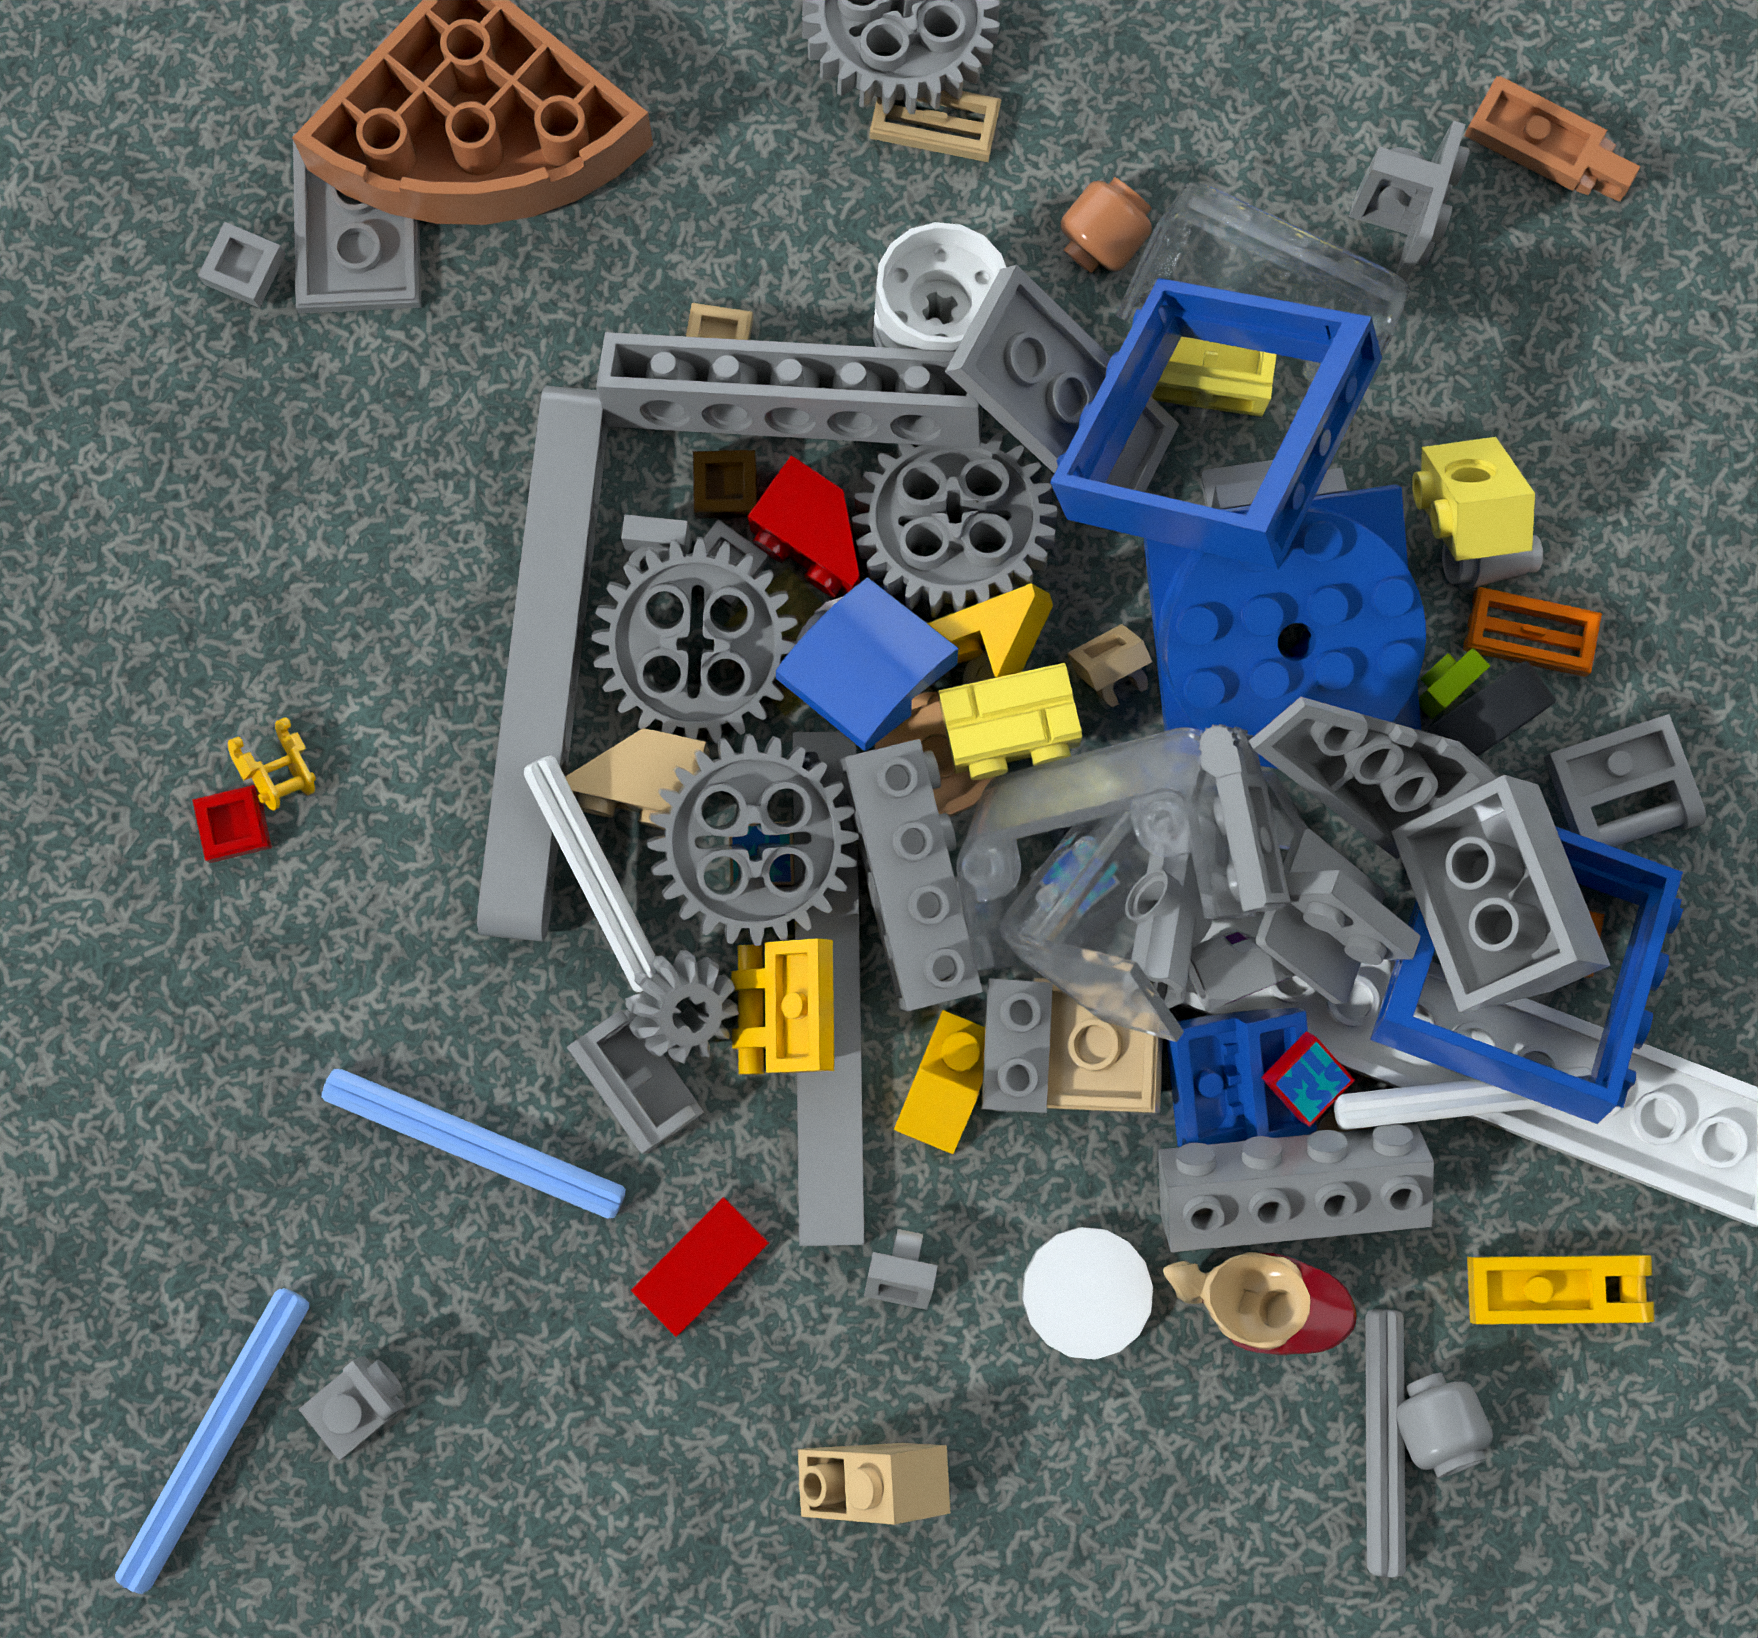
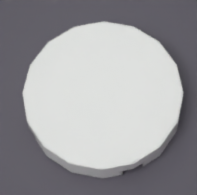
(1087, 1293)

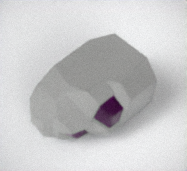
(1232, 969)

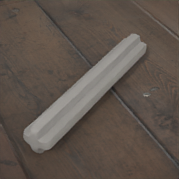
(1385, 1443)

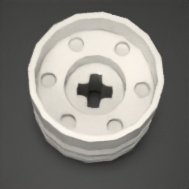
(937, 275)

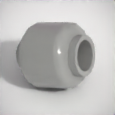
(1443, 1425)

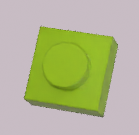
(1449, 679)

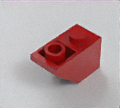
(808, 522)

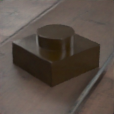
(724, 483)

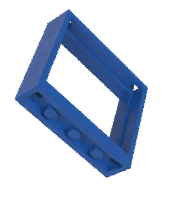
(1336, 339)
(1627, 1023)

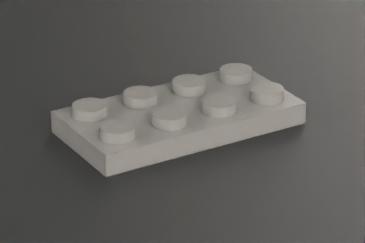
(1040, 372)

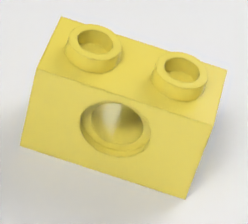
(1475, 498)

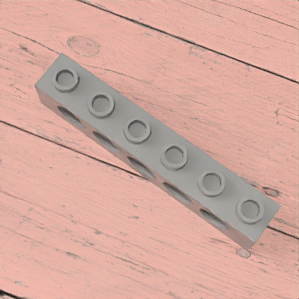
(785, 390)

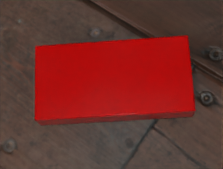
(699, 1266)

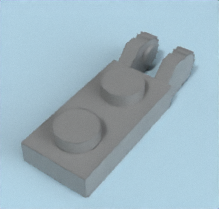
(1246, 819)

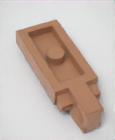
(1550, 141)

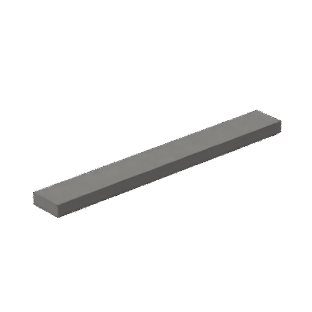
(832, 1100)

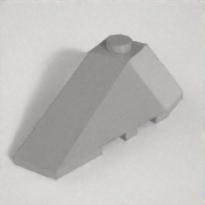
(1369, 767)

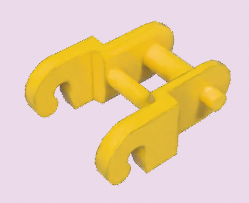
(248, 768)

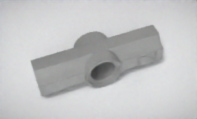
(1168, 923)

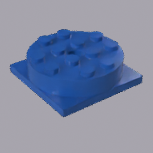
(1339, 579)

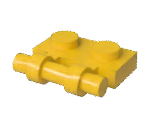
(797, 1007)

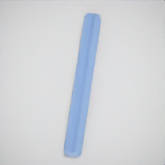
(473, 1143)
(212, 1441)

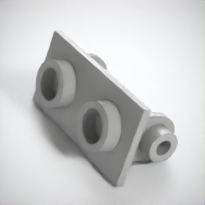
(1017, 1046)

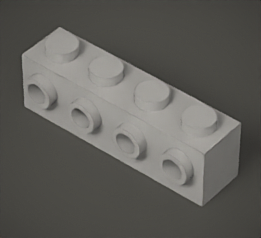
(910, 873)
(1295, 1187)

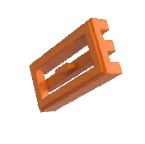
(1479, 622)

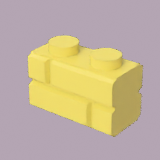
(1010, 721)

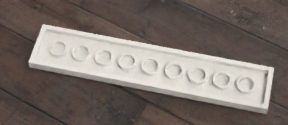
(1680, 1122)

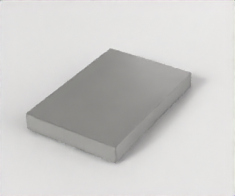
(350, 251)

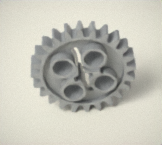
(921, 64)
(958, 570)
(638, 638)
(753, 898)

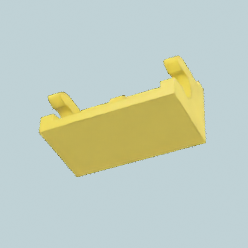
(1217, 377)

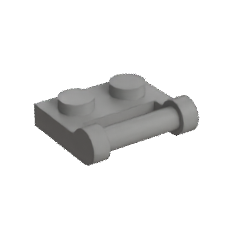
(1620, 767)

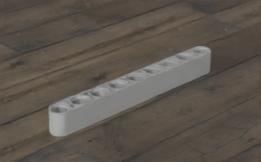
(543, 659)

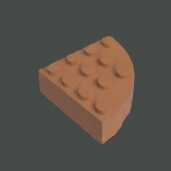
(472, 120)

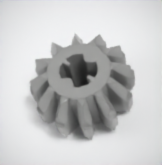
(698, 1022)

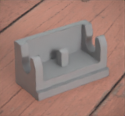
(634, 1083)

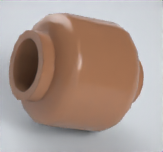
(1106, 226)

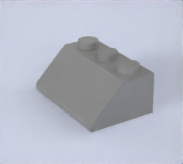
(1499, 895)

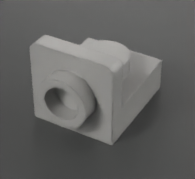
(354, 1405)

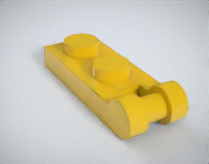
(1558, 1289)

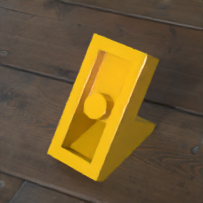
(1003, 624)
(945, 1084)

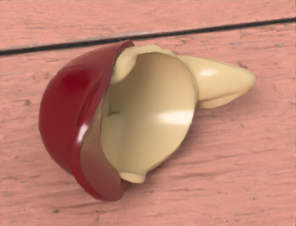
(1269, 1302)

